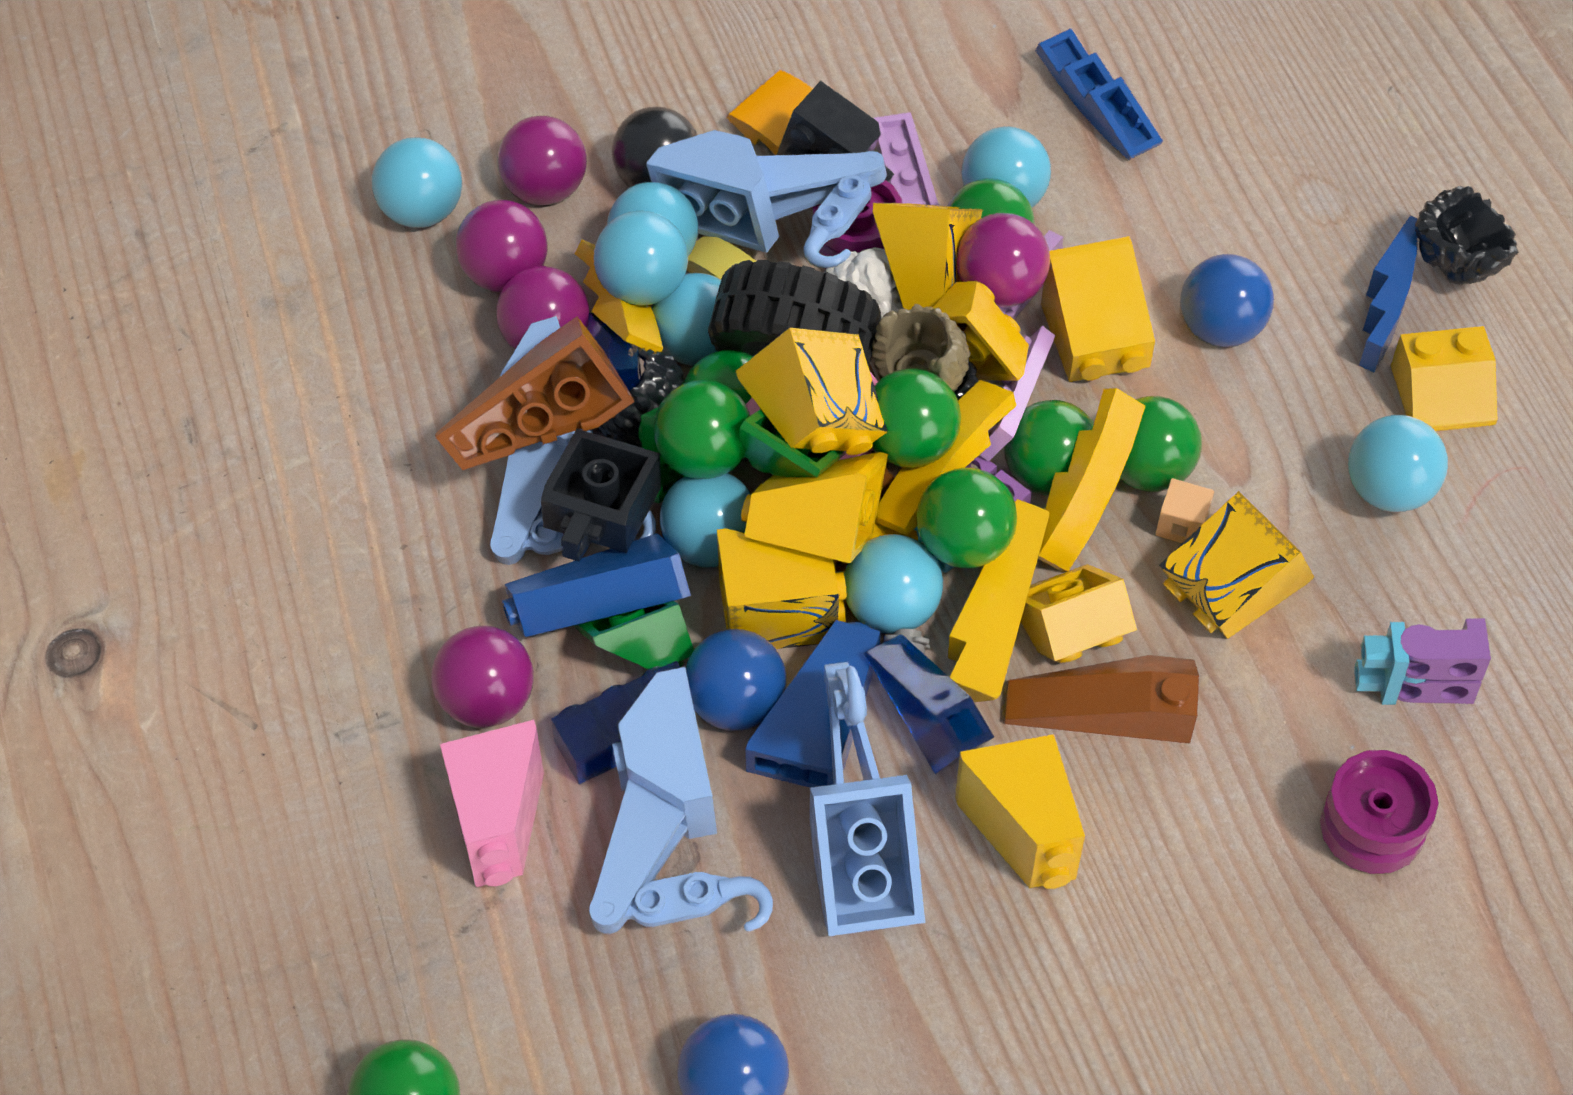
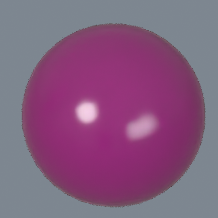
(542, 160)
(499, 243)
(1005, 256)
(536, 296)
(482, 676)

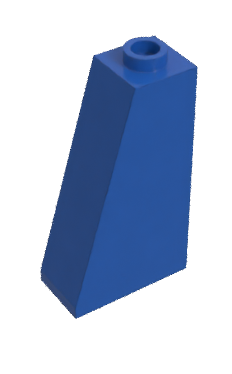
(597, 587)
(795, 734)

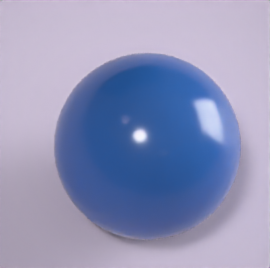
(1227, 300)
(735, 679)
(733, 1058)

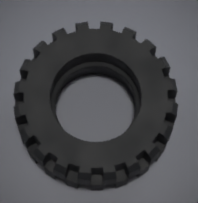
(768, 298)

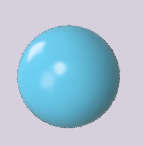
(1012, 157)
(416, 182)
(661, 200)
(640, 257)
(685, 318)
(1397, 463)
(696, 510)
(893, 584)

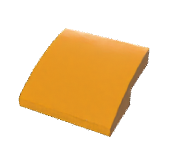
(769, 109)

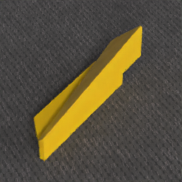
(992, 614)

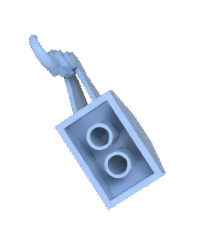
(744, 193)
(527, 470)
(663, 801)
(863, 829)

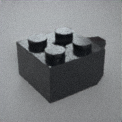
(829, 125)
(600, 493)

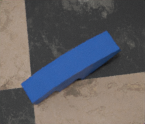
(1099, 97)
(1389, 292)

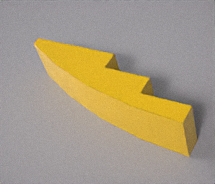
(631, 322)
(980, 411)
(1095, 468)

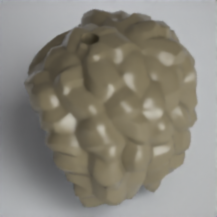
(921, 341)

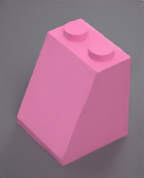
(496, 797)

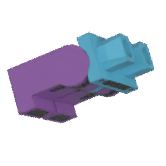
(1425, 663)

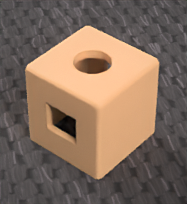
(1183, 510)

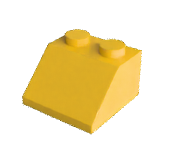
(991, 335)
(1447, 377)
(1077, 613)

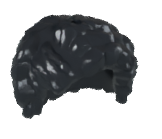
(1464, 236)
(657, 381)

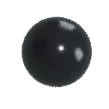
(640, 138)

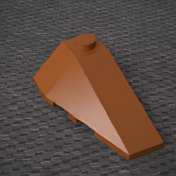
(546, 394)
(1123, 698)

